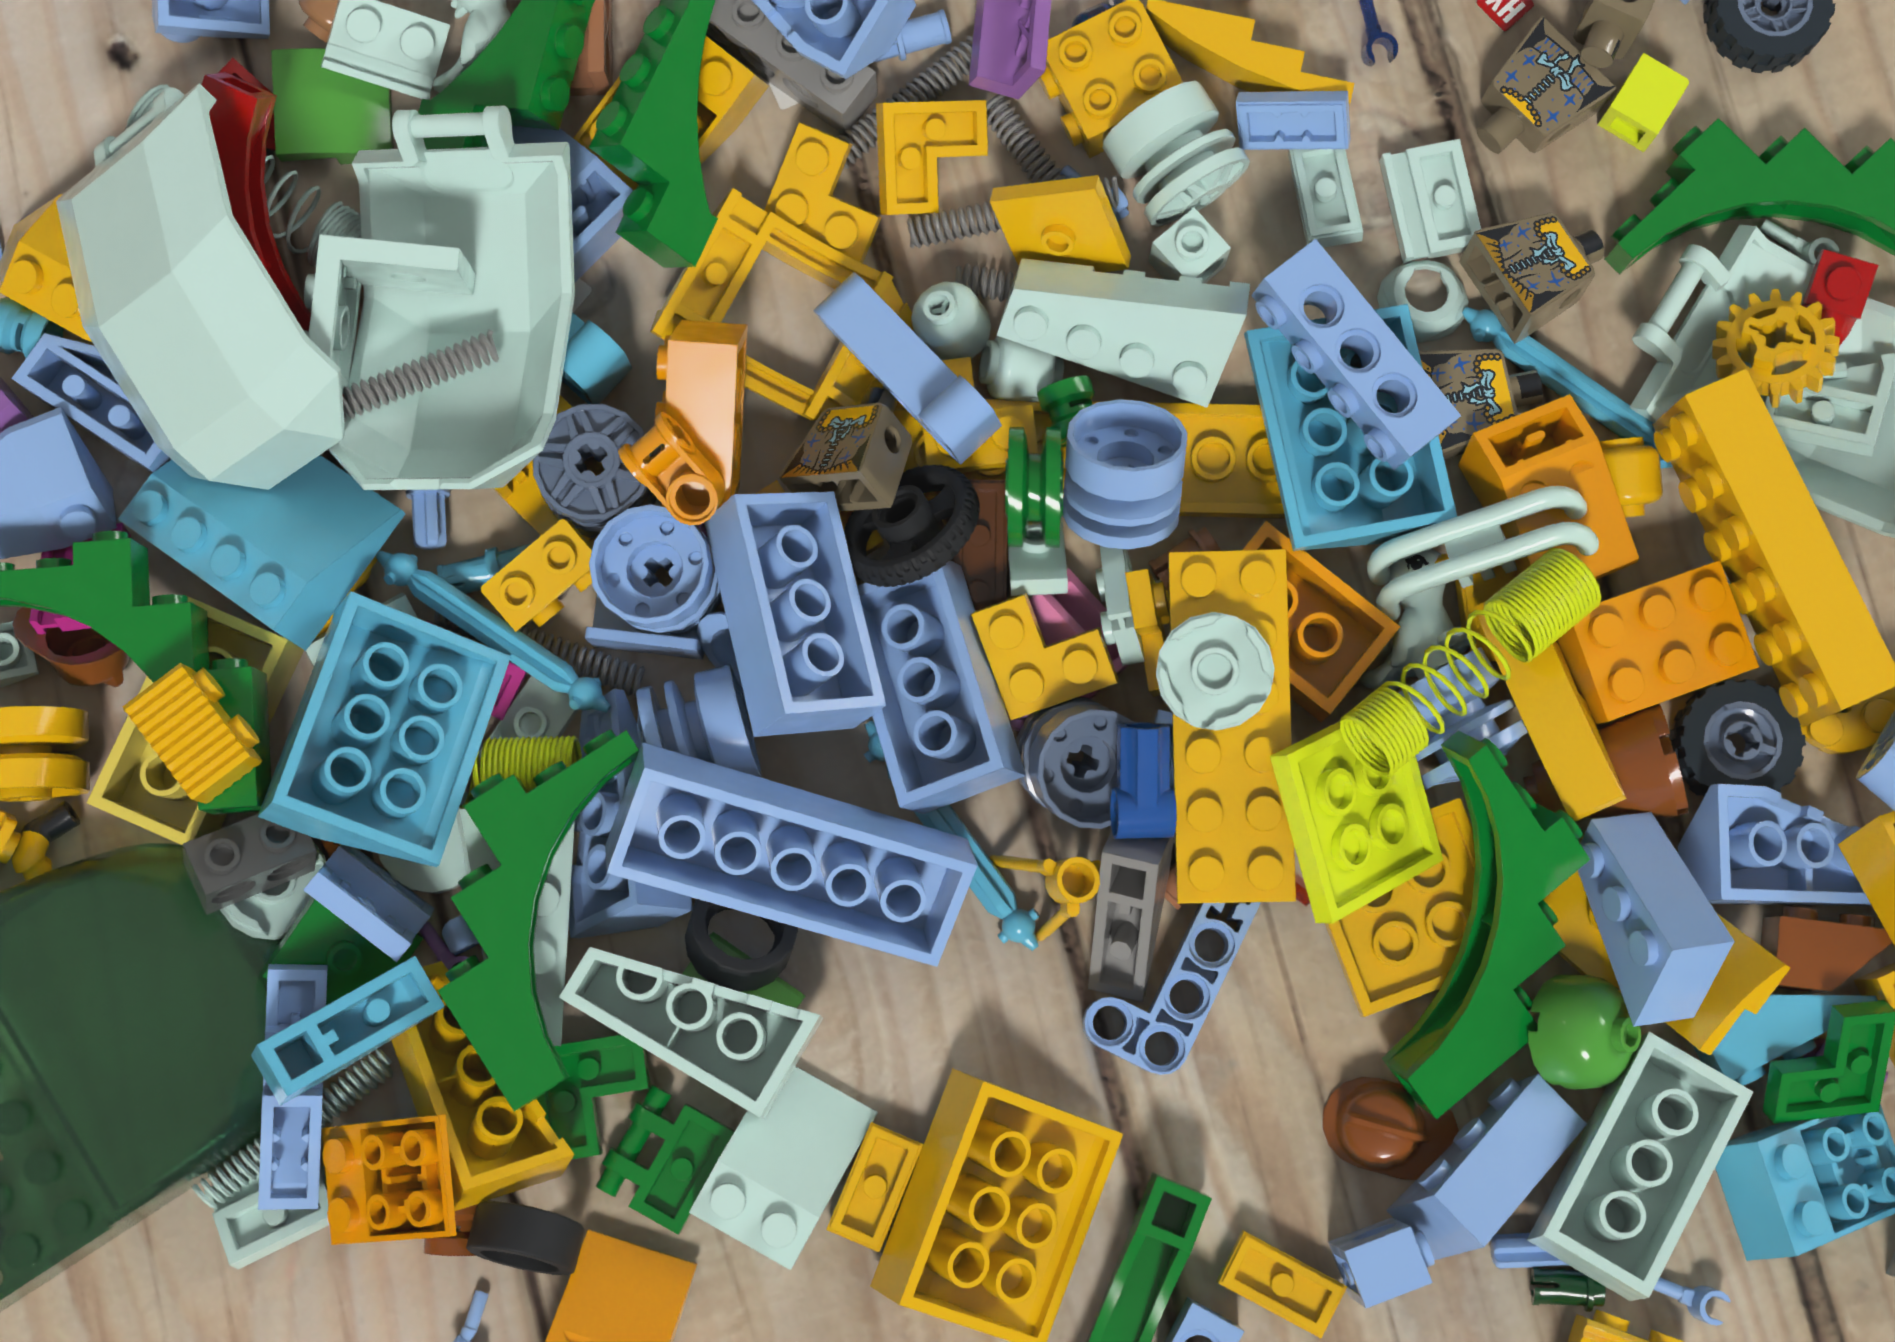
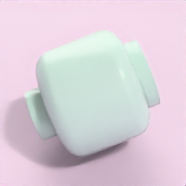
(951, 321)
(1017, 370)

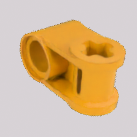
(673, 467)

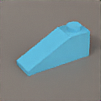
(346, 1030)

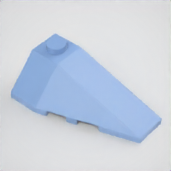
(839, 33)
(49, 487)
(1767, 851)
(597, 899)

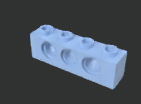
(1353, 324)

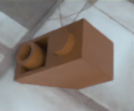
(1821, 951)

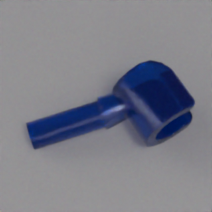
(1375, 35)

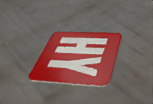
(1505, 12)

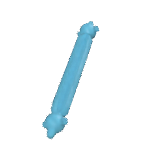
(1563, 378)
(402, 570)
(987, 881)

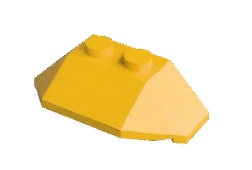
(38, 269)

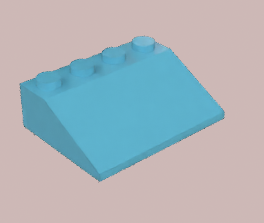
(1324, 471)
(271, 551)
(385, 733)

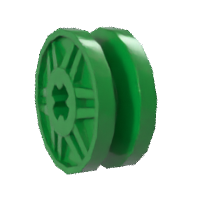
(1034, 487)

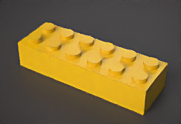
(1774, 549)
(1228, 805)

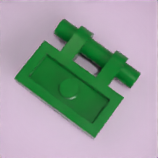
(679, 1168)

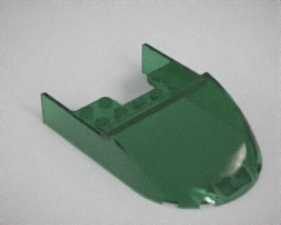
(117, 1053)

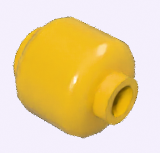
(1634, 472)

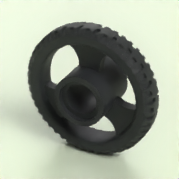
(915, 527)

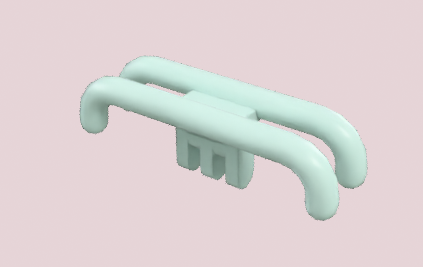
(1478, 544)

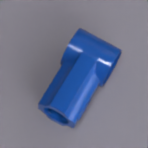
(1143, 800)

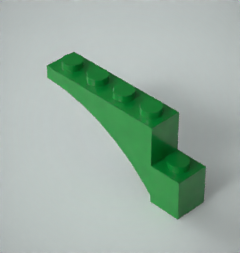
(522, 68)
(653, 136)

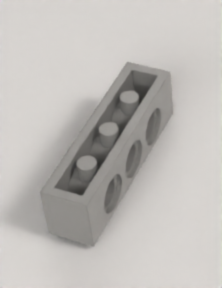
(758, 44)

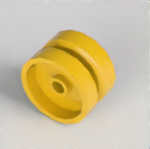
(29, 753)

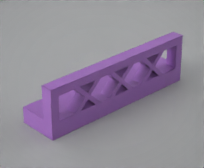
(1009, 45)

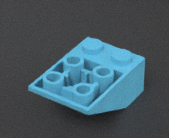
(1808, 1182)

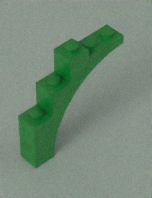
(1796, 180)
(112, 596)
(1509, 934)
(499, 997)

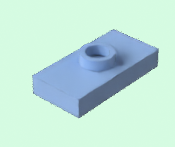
(1293, 120)

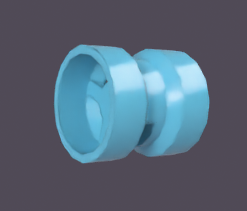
(22, 327)

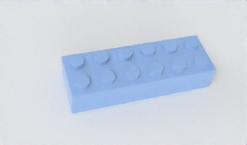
(789, 855)

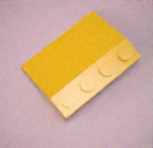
(996, 1211)

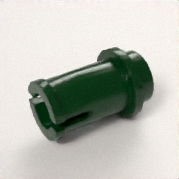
(1570, 1288)

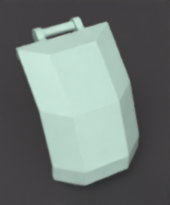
(515, 227)
(191, 308)
(1838, 481)

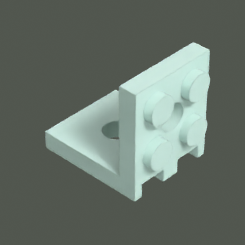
(351, 262)

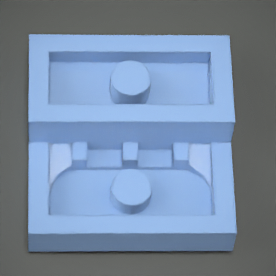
(370, 900)

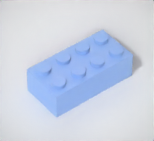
(794, 613)
(943, 710)

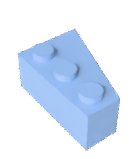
(80, 382)
(1651, 918)
(1489, 1167)

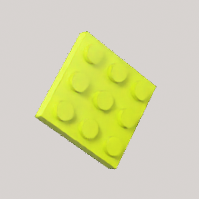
(1350, 826)

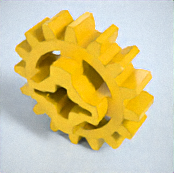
(1775, 347)

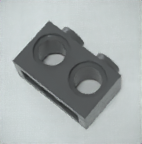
(245, 861)

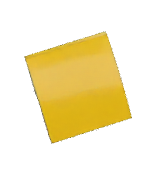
(1742, 983)

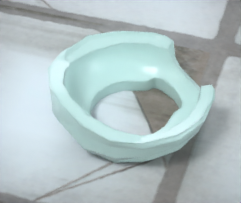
(1432, 324)

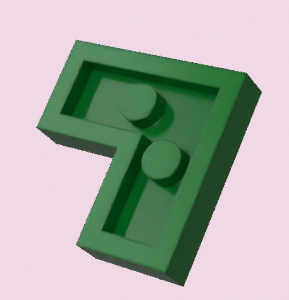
(595, 1070)
(1847, 1075)

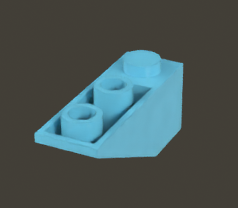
(1779, 1028)

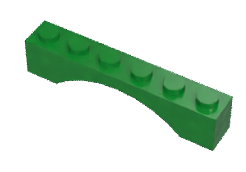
(1150, 1261)

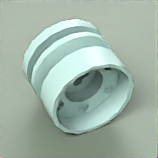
(1174, 153)

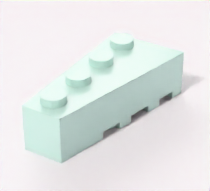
(708, 1031)

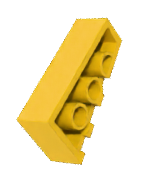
(488, 1142)

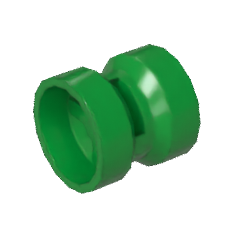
(1064, 400)

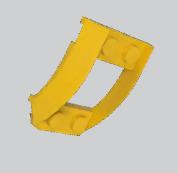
(728, 256)

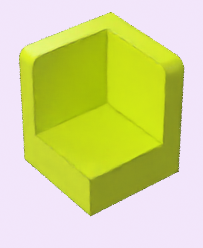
(1644, 102)

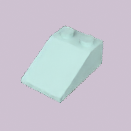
(784, 1167)

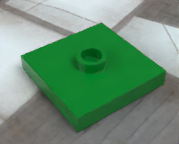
(325, 939)

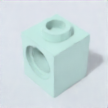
(1189, 249)

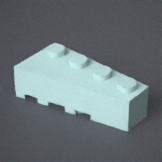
(1128, 324)
(552, 919)

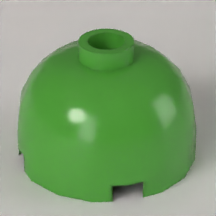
(1582, 1032)

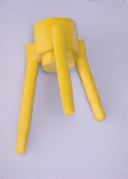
(1066, 881)

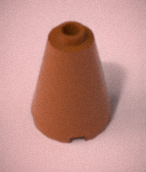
(1642, 764)

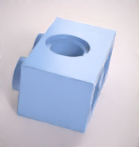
(1382, 1261)

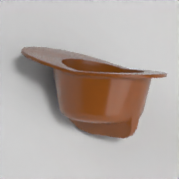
(76, 655)
(1384, 1129)

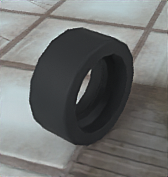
(729, 970)
(525, 1238)

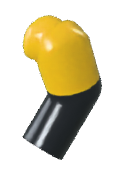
(36, 837)

